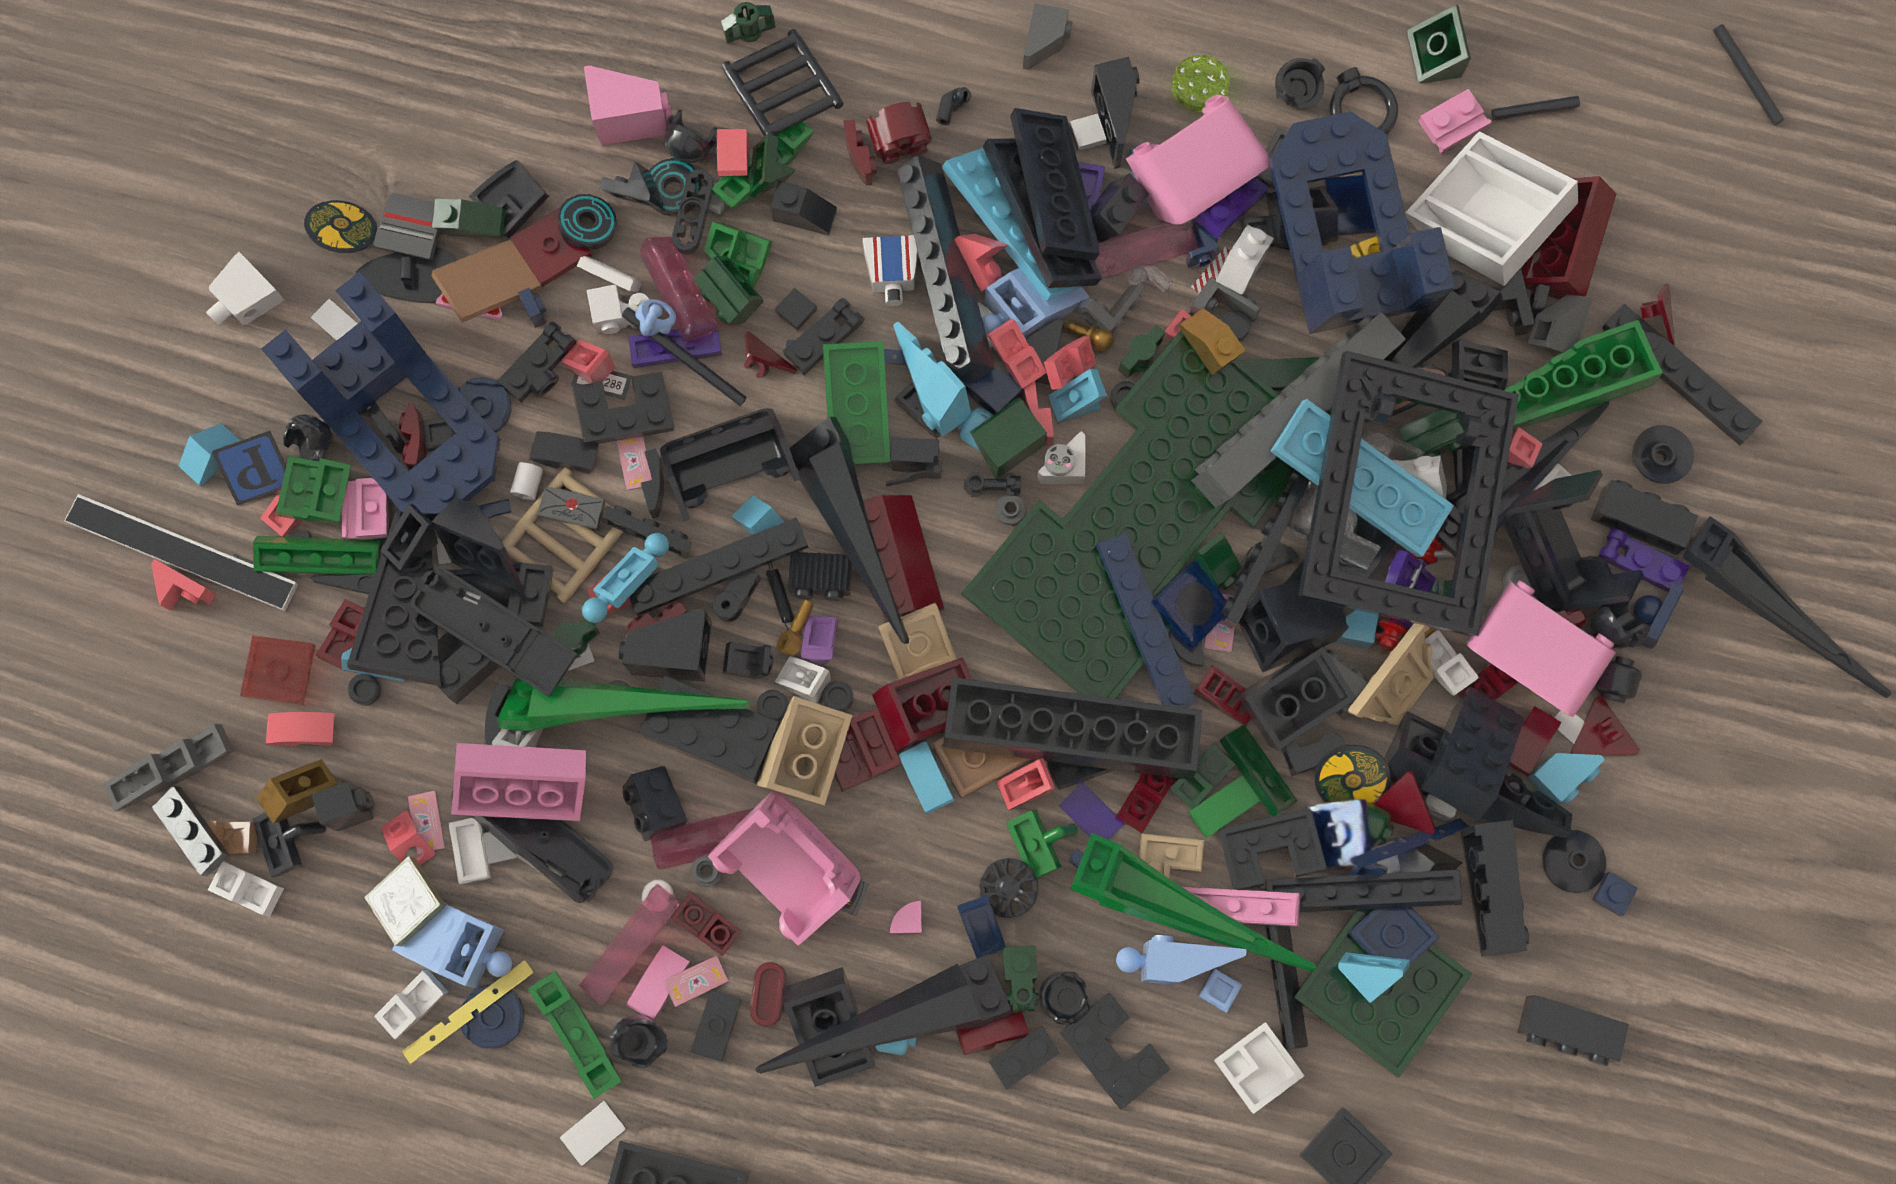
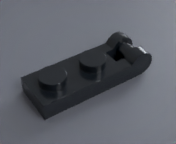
(808, 348)
(536, 361)

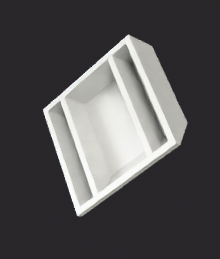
(1494, 206)

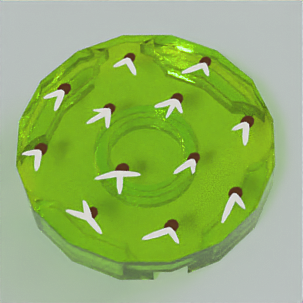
(1198, 80)

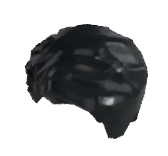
(310, 436)
(1064, 997)
(638, 1040)

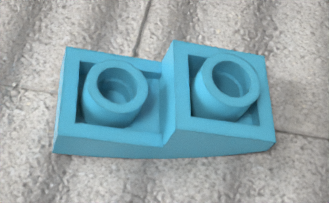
(926, 777)

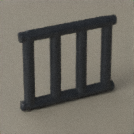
(805, 60)

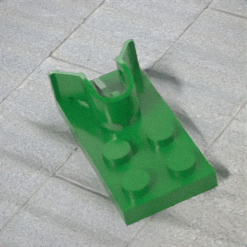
(858, 397)

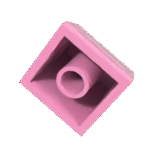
(625, 106)

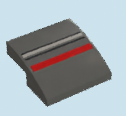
(407, 227)

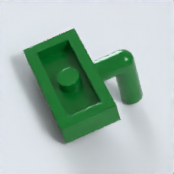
(1036, 844)

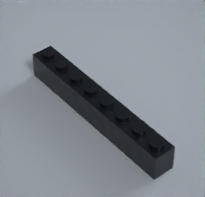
(945, 269)

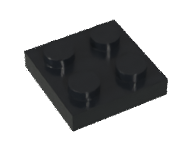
(1345, 1151)

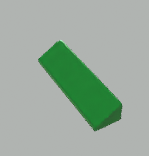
(316, 555)

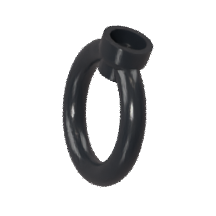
(1350, 81)

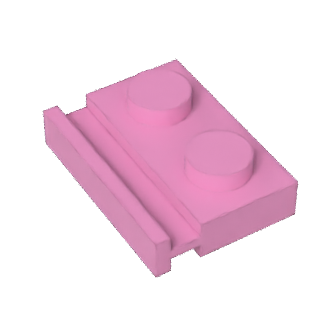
(1454, 121)
(365, 511)

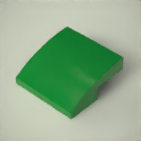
(313, 490)

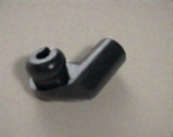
(950, 102)

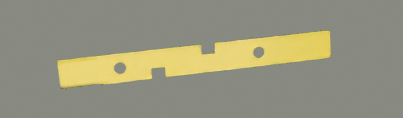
(464, 1014)

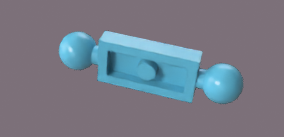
(625, 577)

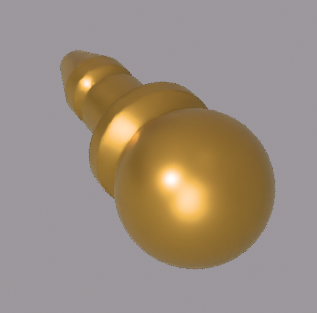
(1100, 338)

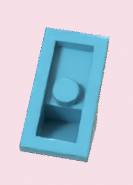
(1078, 396)

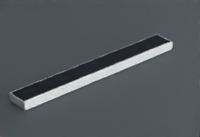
(181, 552)

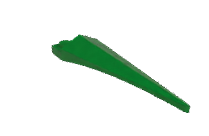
(582, 700)
(1135, 888)

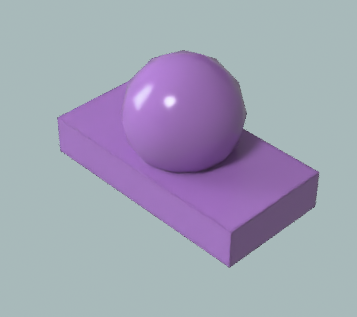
(819, 639)

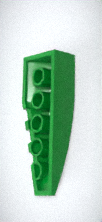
(1587, 375)

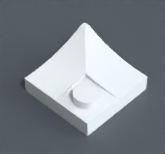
(1259, 1068)

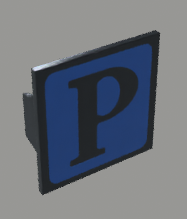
(251, 467)

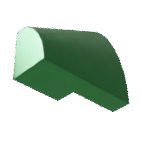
(744, 249)

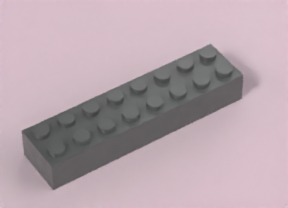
(1250, 453)

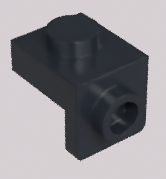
(747, 660)

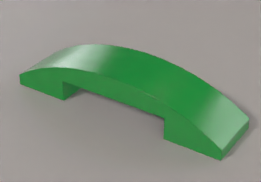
(735, 189)
(575, 1034)

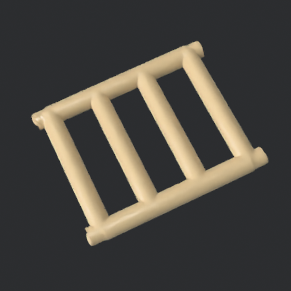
(582, 568)

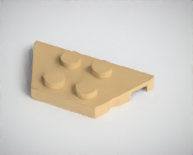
(1398, 680)

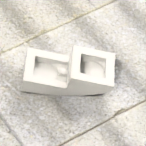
(1448, 667)
(246, 889)
(411, 1004)

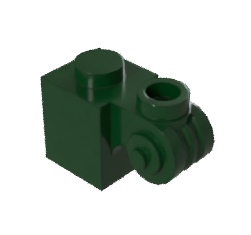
(1020, 970)

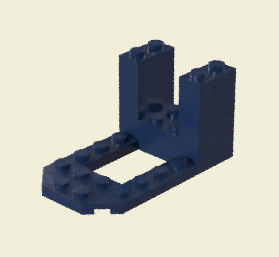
(1332, 284)
(363, 369)

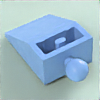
(1025, 304)
(452, 942)
(1174, 962)

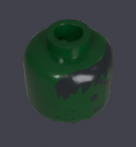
(1378, 824)

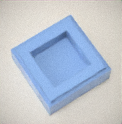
(1220, 990)

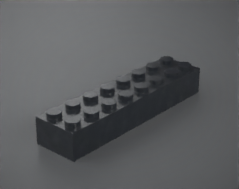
(1073, 728)

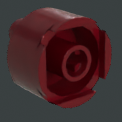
(899, 132)

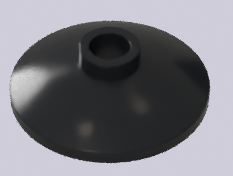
(1669, 443)
(1564, 872)

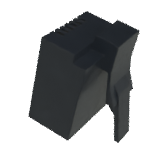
(915, 456)

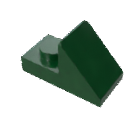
(765, 168)

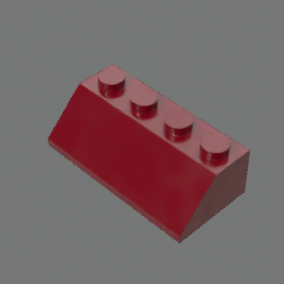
(1571, 250)
(903, 552)

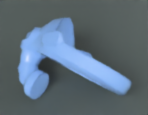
(649, 322)

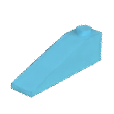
(937, 387)

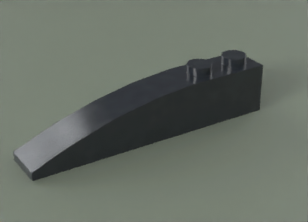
(1534, 812)

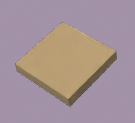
(927, 644)

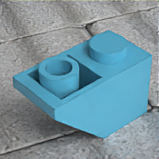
(1563, 773)

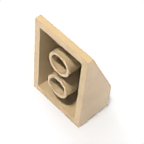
(805, 751)

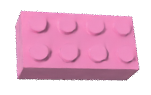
(518, 782)

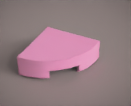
(907, 919)

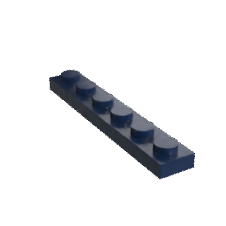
(1145, 622)

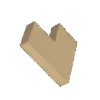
(1171, 853)

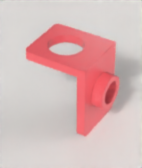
(402, 835)

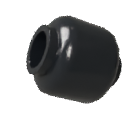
(1619, 680)

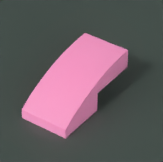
(651, 991)

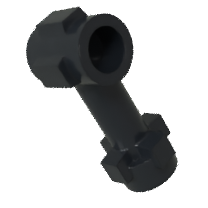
(976, 484)

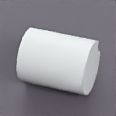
(526, 481)

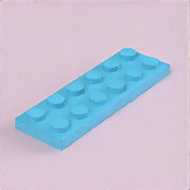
(981, 188)
(1381, 488)

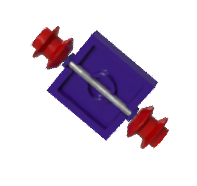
(1408, 572)

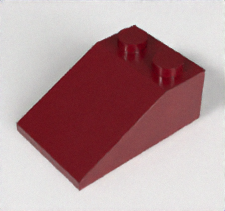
(918, 704)

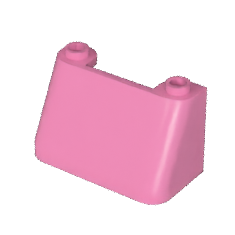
(1199, 163)
(1541, 648)
(789, 865)

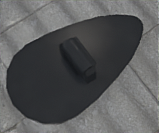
(406, 276)

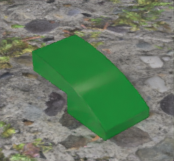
(1224, 806)

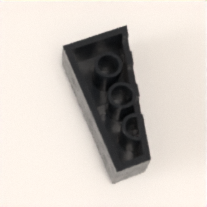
(1495, 887)

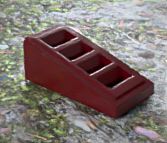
(1212, 698)

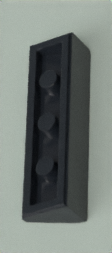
(1286, 986)

